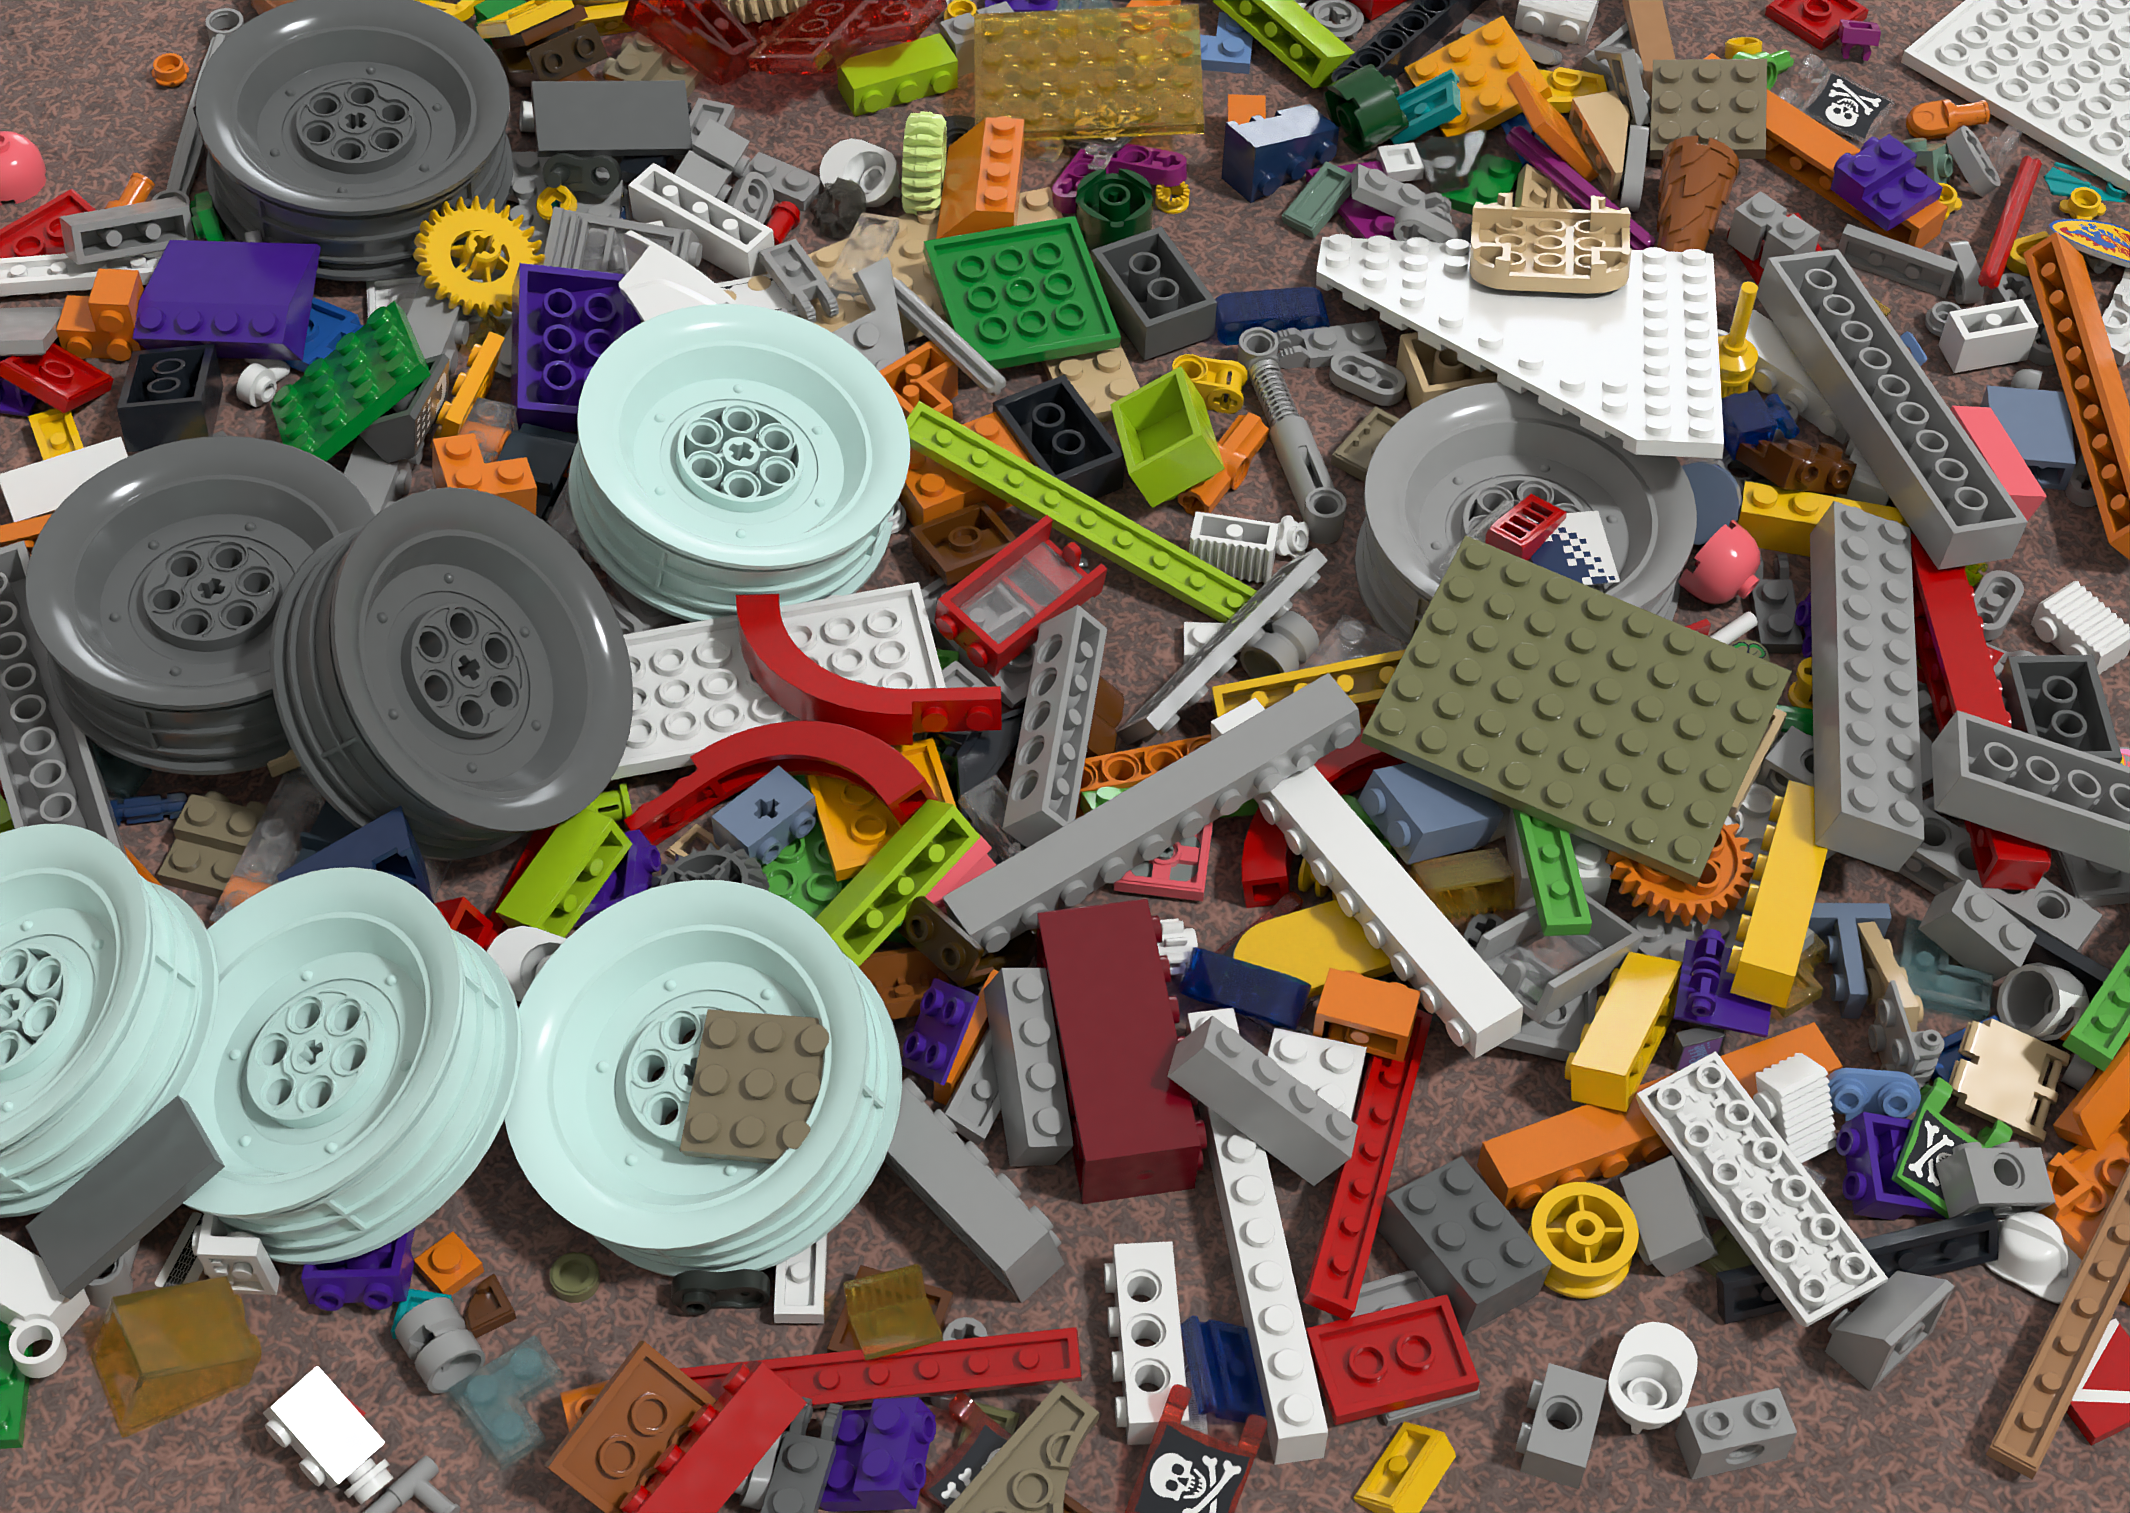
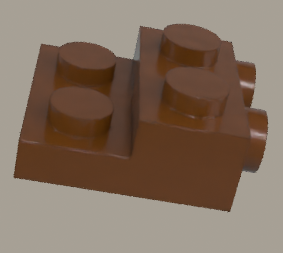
(1800, 465)
(959, 541)

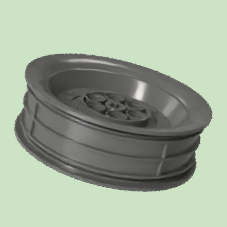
(352, 129)
(167, 592)
(452, 672)

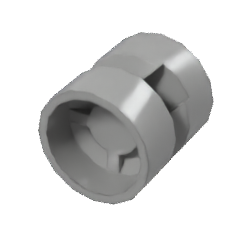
(1282, 647)
(439, 1344)

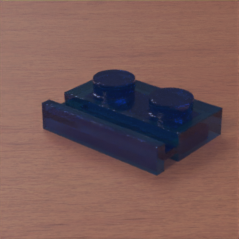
(1222, 1369)

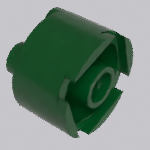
(1365, 108)
(1113, 206)

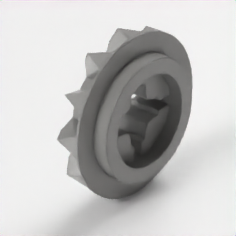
(1346, 15)

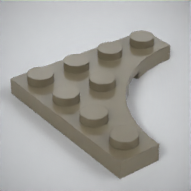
(1035, 1462)

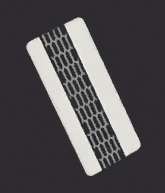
(182, 1264)

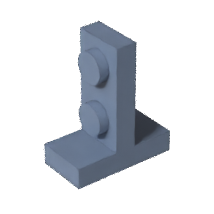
(1838, 930)

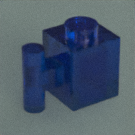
(1752, 419)

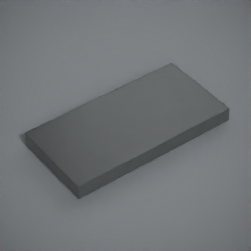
(611, 118)
(124, 1197)

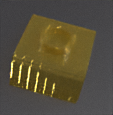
(891, 1312)

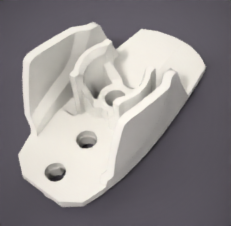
(663, 281)

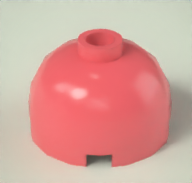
(20, 168)
(1724, 566)

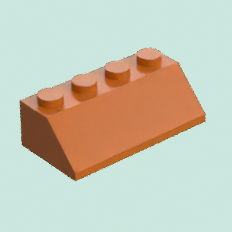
(983, 178)

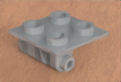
(1898, 1046)

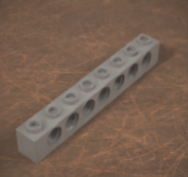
(1947, 856)

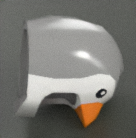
(2042, 1001)

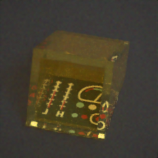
(173, 1351)

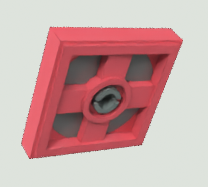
(1175, 873)

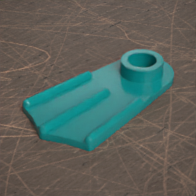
(2063, 183)

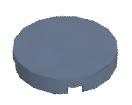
(1716, 498)

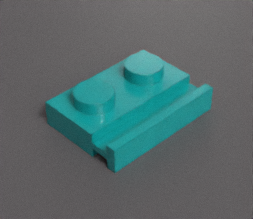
(1429, 105)

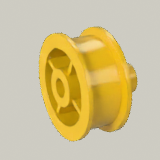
(1586, 1237)

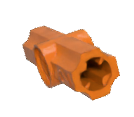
(1236, 449)

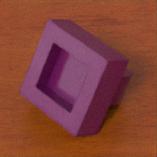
(1858, 33)

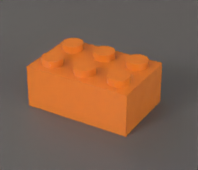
(937, 491)

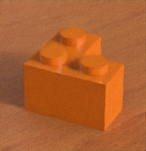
(105, 320)
(924, 377)
(460, 464)
(1367, 1013)

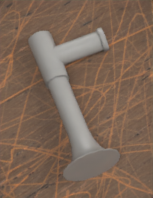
(415, 1483)

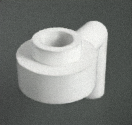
(259, 380)

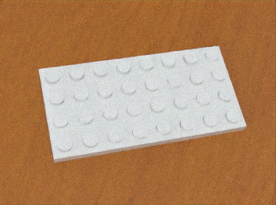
(699, 690)

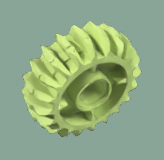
(923, 162)

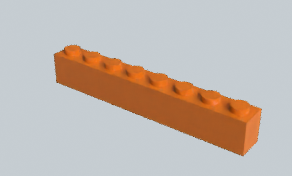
(1809, 155)
(1606, 1141)

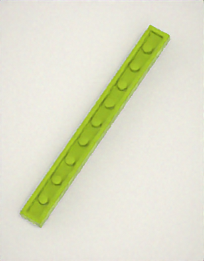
(1076, 514)

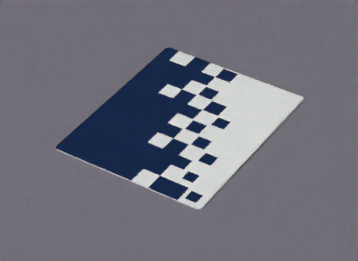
(1578, 550)

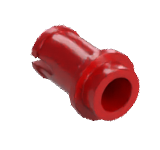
(784, 218)

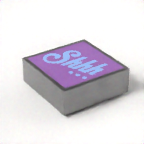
(1695, 1044)

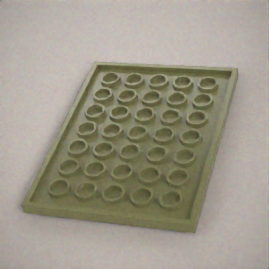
(1578, 709)

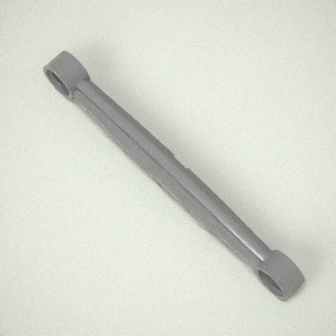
(190, 143)

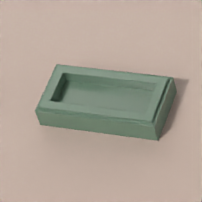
(1319, 200)

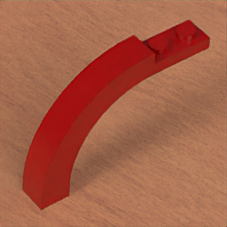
(822, 696)
(797, 749)
(1266, 853)

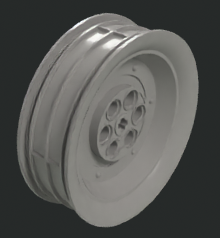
(1491, 445)

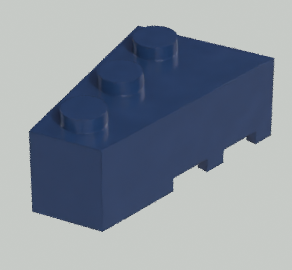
(1276, 150)
(380, 845)

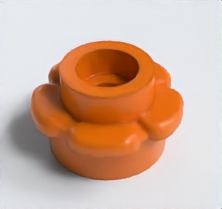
(169, 70)

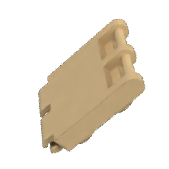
(2006, 1076)

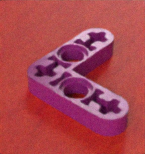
(1153, 164)

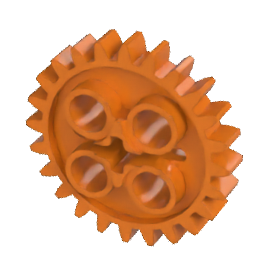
(1718, 889)

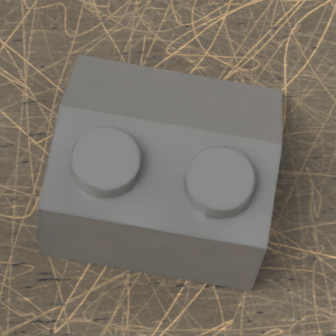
(1887, 1325)

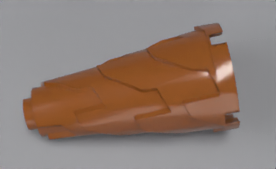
(1693, 191)

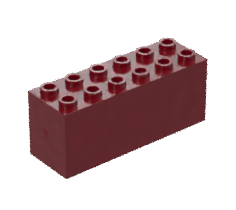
(1115, 1051)

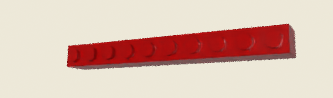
(1963, 679)

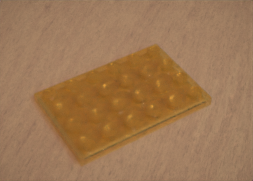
(1091, 71)

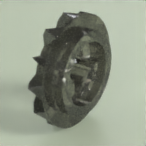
(851, 206)

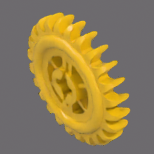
(484, 232)

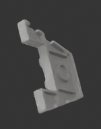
(879, 332)

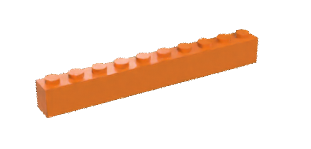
(2087, 377)

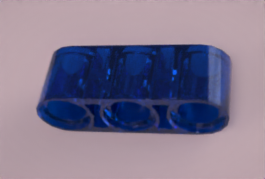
(1269, 309)
(1245, 987)

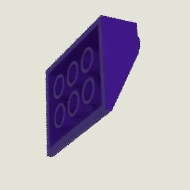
(230, 294)
(558, 333)

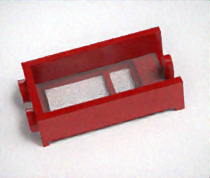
(1006, 599)

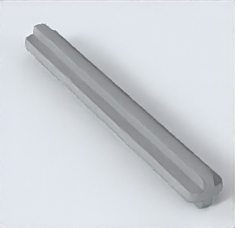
(948, 340)

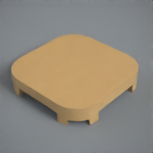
(1550, 247)

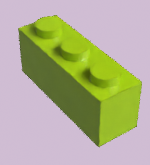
(898, 74)
(566, 874)

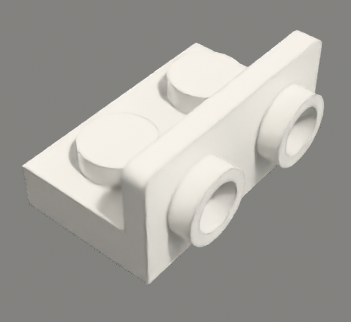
(236, 1256)

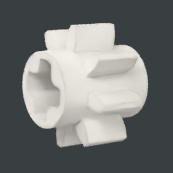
(1177, 944)

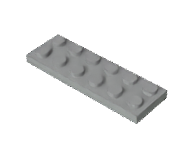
(1218, 653)

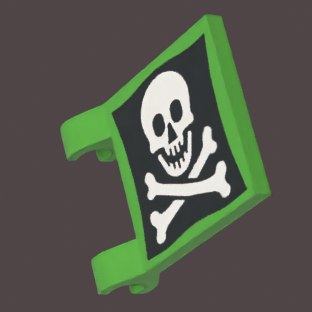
(1931, 1141)

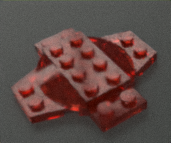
(830, 31)

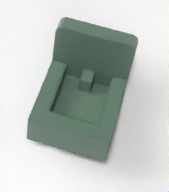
(1934, 156)

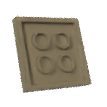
(1710, 100)
(753, 1086)

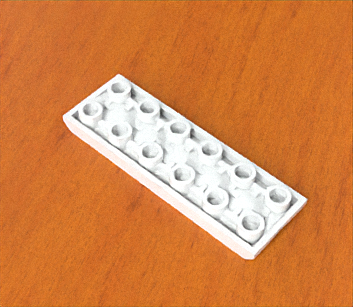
(1760, 1190)

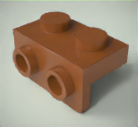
(901, 979)

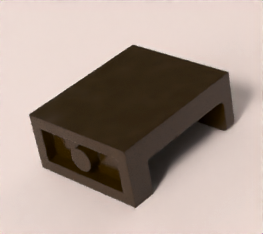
(553, 56)
(955, 950)

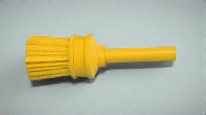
(1736, 353)

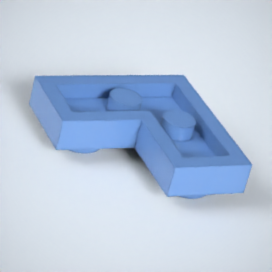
(1228, 49)

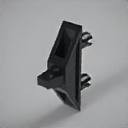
(978, 754)

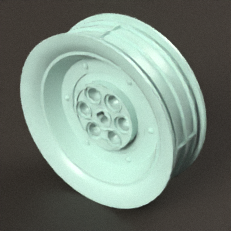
(736, 461)
(98, 1006)
(617, 1011)
(348, 1064)

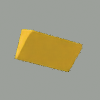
(1407, 1471)

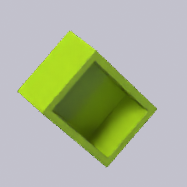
(1166, 437)

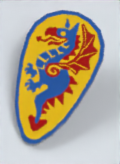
(2098, 241)

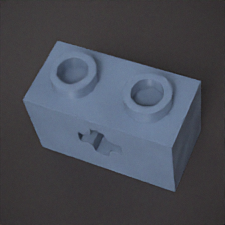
(766, 817)

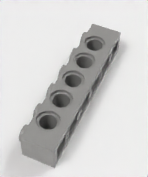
(1055, 726)

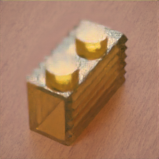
(1467, 882)

